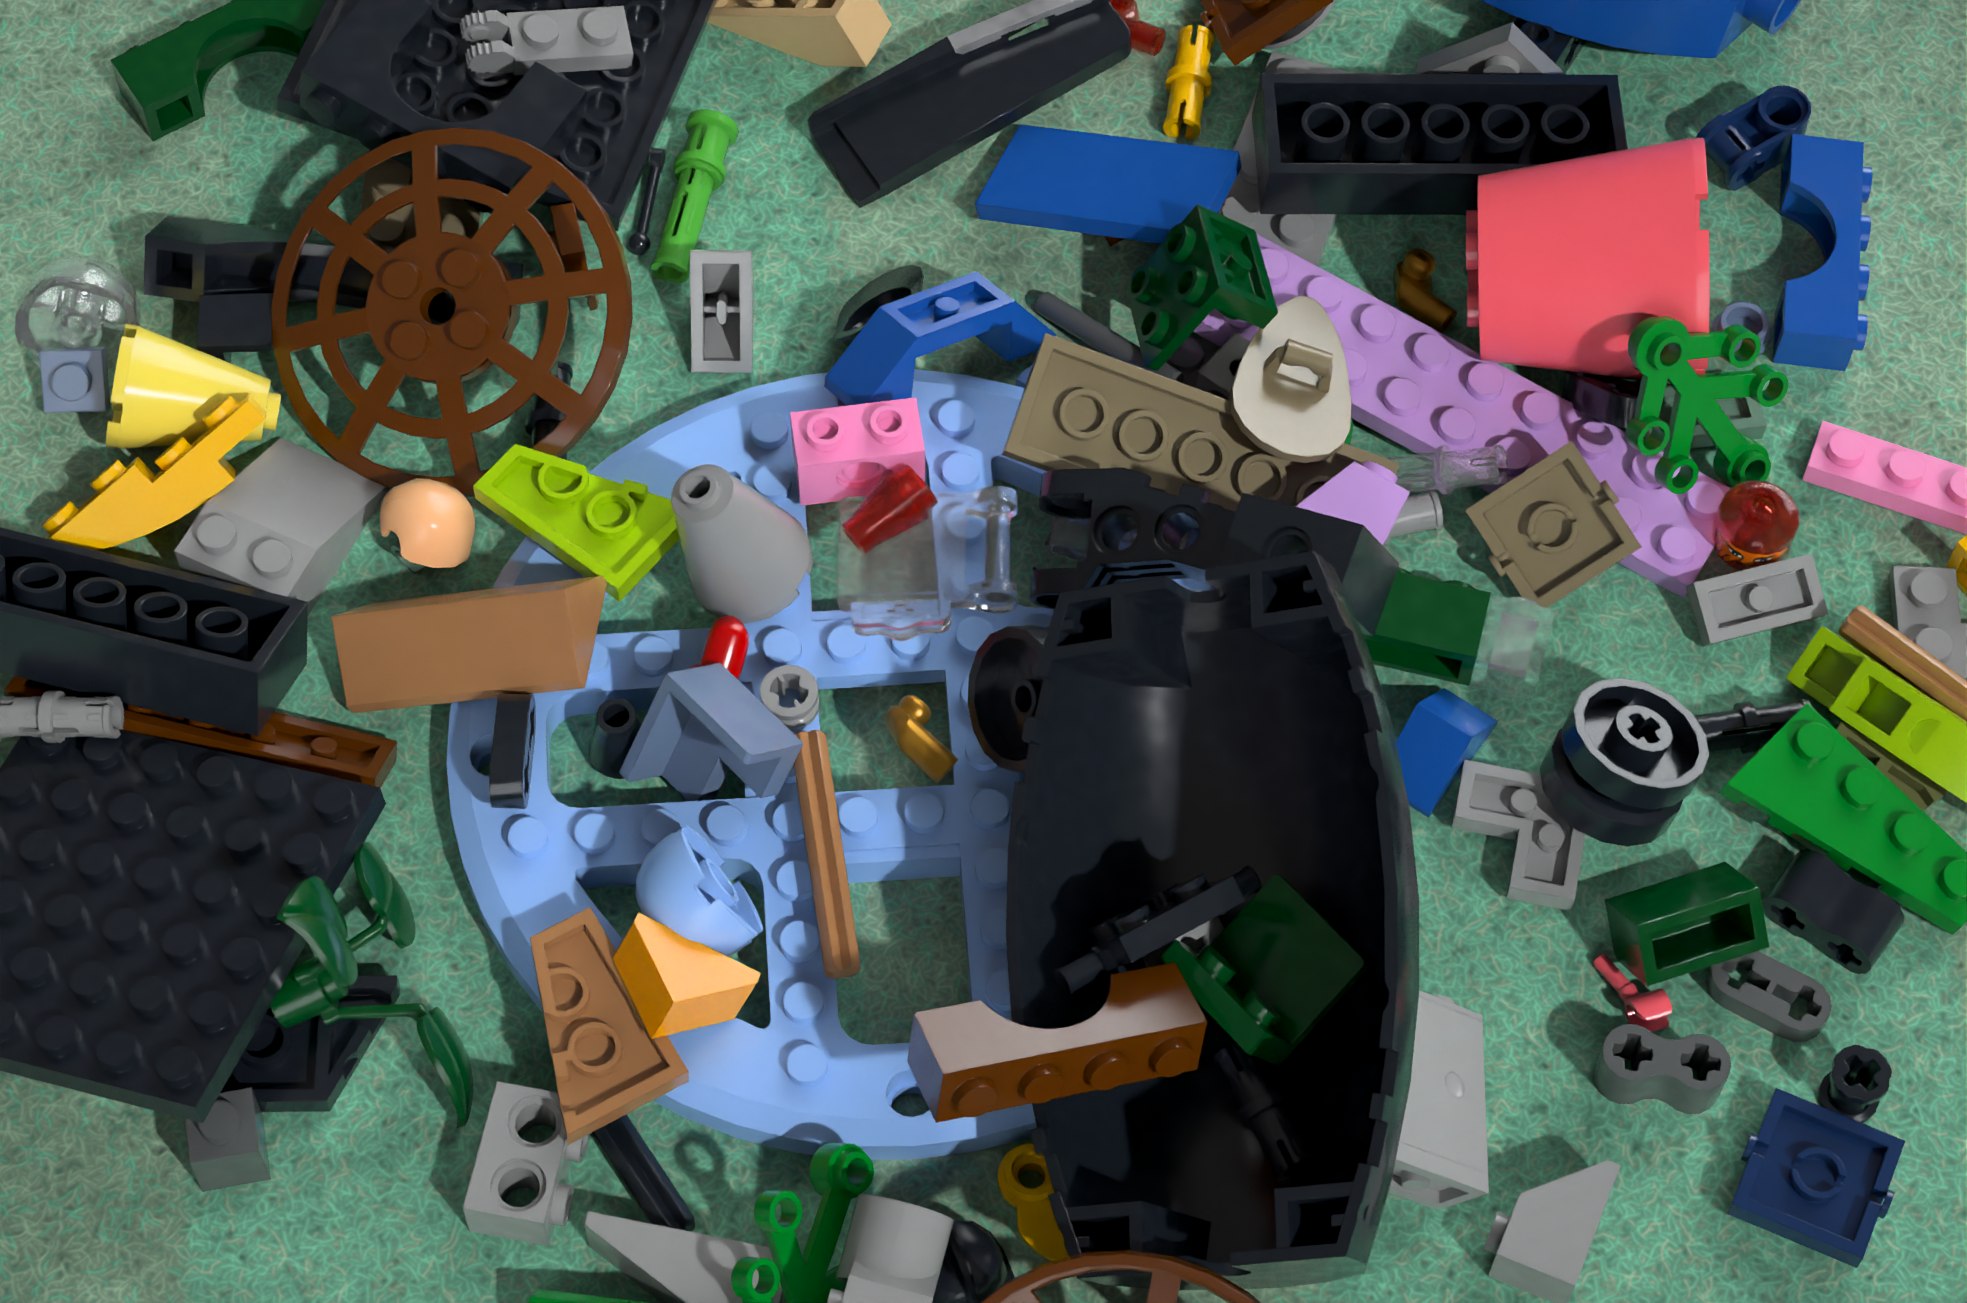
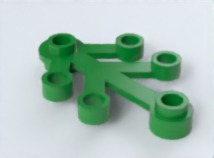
(1660, 354)
(838, 1175)

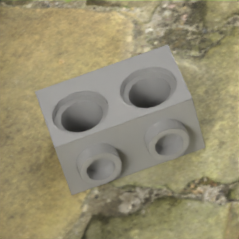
(511, 1163)

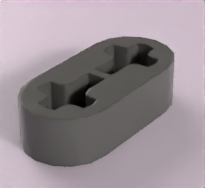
(1768, 996)

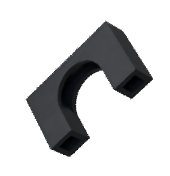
(353, 89)

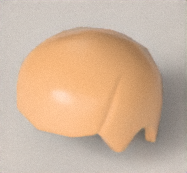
(430, 521)

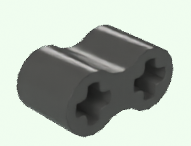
(1661, 1069)

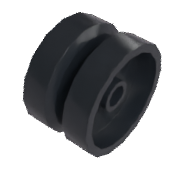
(1005, 692)
(1624, 762)

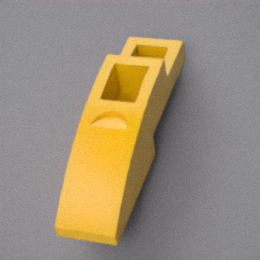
(137, 502)

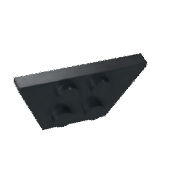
(311, 1062)

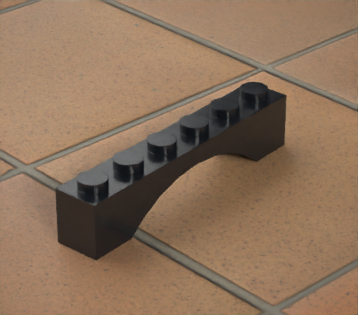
(219, 258)

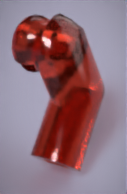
(1144, 35)

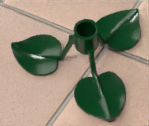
(320, 982)

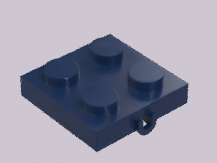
(1816, 1177)

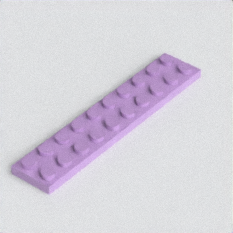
(1440, 393)

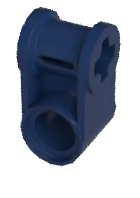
(1751, 137)

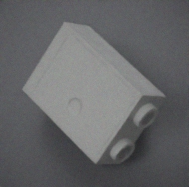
(1444, 1122)

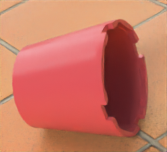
(1586, 252)

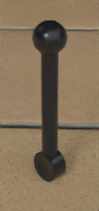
(639, 242)

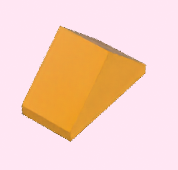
(678, 980)

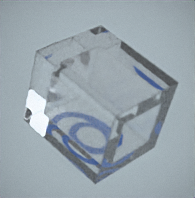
(1512, 648)

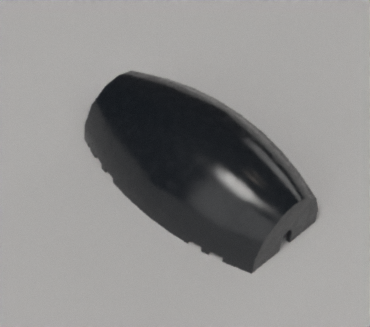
(1185, 746)

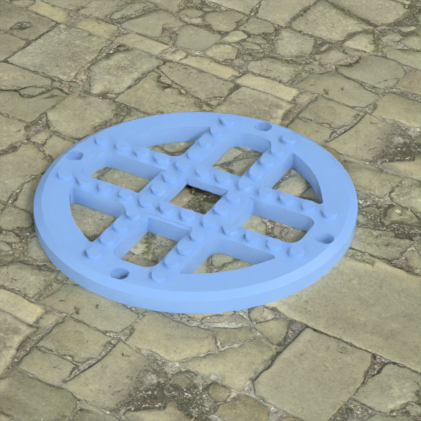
(528, 867)

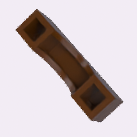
(984, 1063)

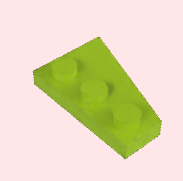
(581, 516)

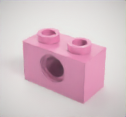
(853, 446)

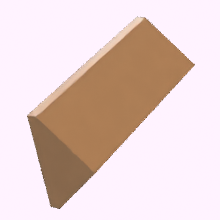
(469, 644)

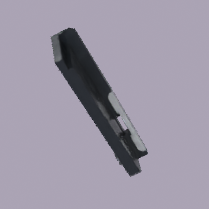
(964, 92)

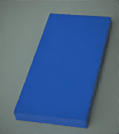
(1104, 183)

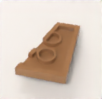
(594, 1031)

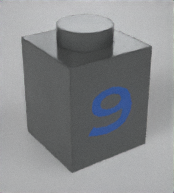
(229, 1143)

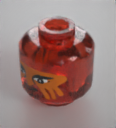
(1754, 525)

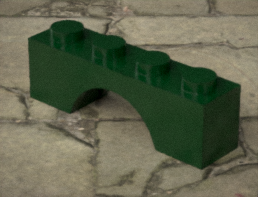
(170, 74)

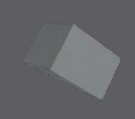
(722, 311)

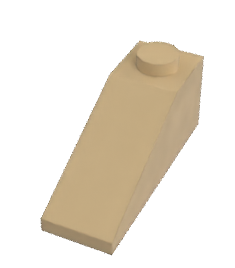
(813, 30)

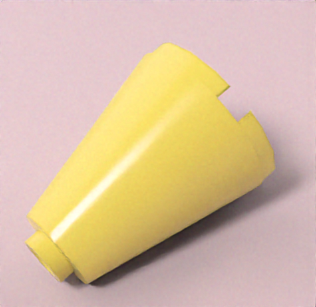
(169, 388)

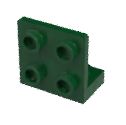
(1198, 268)
(1270, 971)

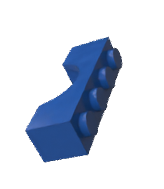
(1824, 194)

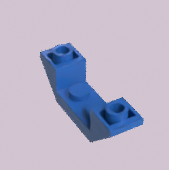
(883, 354)

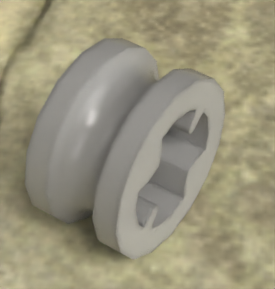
(791, 678)

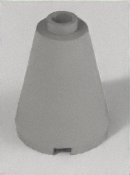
(738, 545)

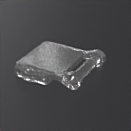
(921, 573)

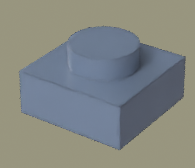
(74, 379)

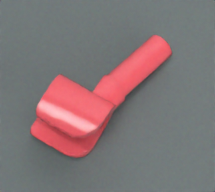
(1640, 1009)

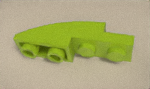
(1885, 709)

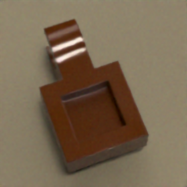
(569, 242)

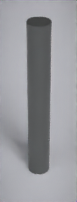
(1097, 334)

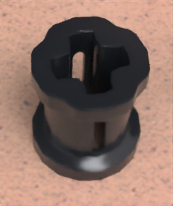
(1855, 1066)

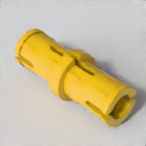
(1188, 82)

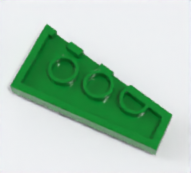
(1841, 802)

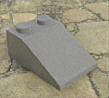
(281, 524)

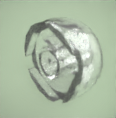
(73, 304)

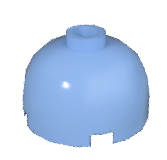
(692, 896)

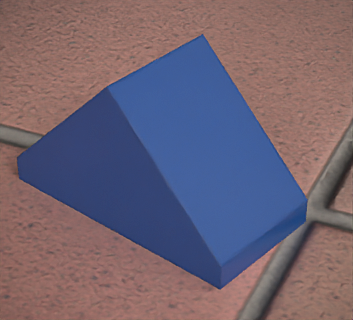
(1436, 743)

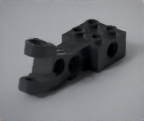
(1257, 530)

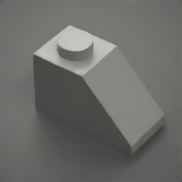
(1551, 1232)

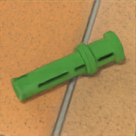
(698, 174)

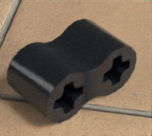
(1833, 911)

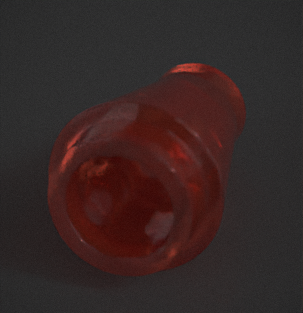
(890, 509)

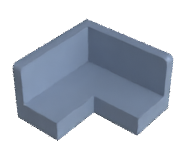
(702, 728)

